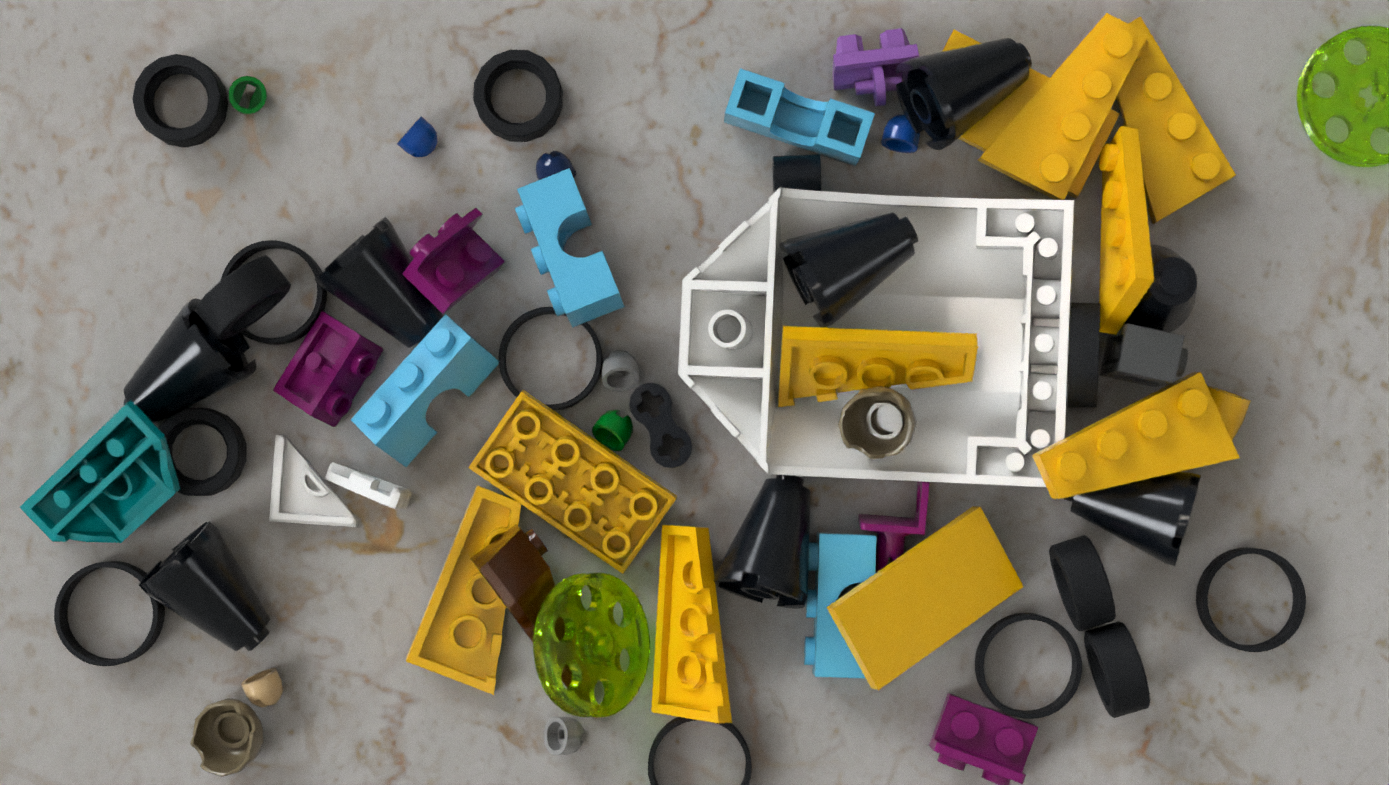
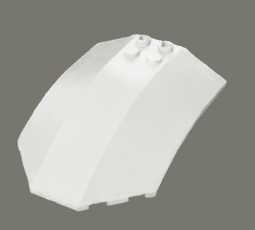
(975, 270)

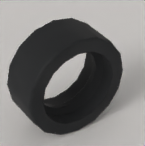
(493, 70)
(149, 82)
(243, 297)
(233, 439)
(1082, 583)
(1117, 669)

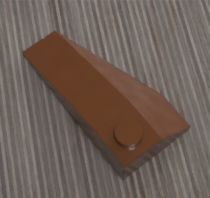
(520, 579)

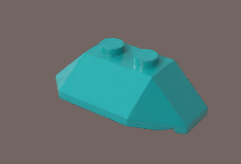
(107, 483)

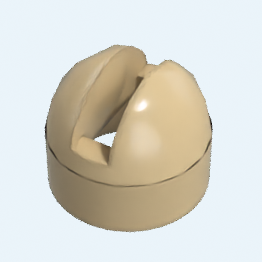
(263, 688)

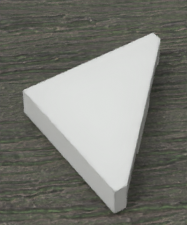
(369, 486)
(301, 493)

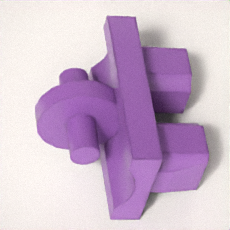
(871, 69)

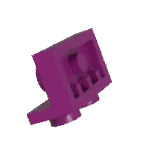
(452, 262)
(328, 370)
(982, 739)

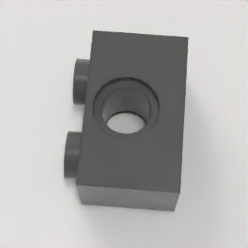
(1144, 356)

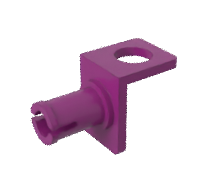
(893, 529)

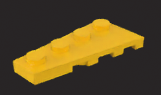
(1062, 120)
(1175, 143)
(1125, 236)
(846, 359)
(1147, 439)
(464, 615)
(688, 638)

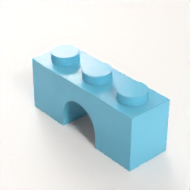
(813, 125)
(582, 285)
(397, 411)
(837, 563)

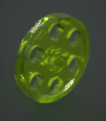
(1345, 101)
(578, 644)

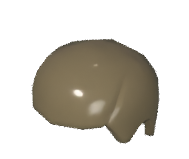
(877, 422)
(227, 736)

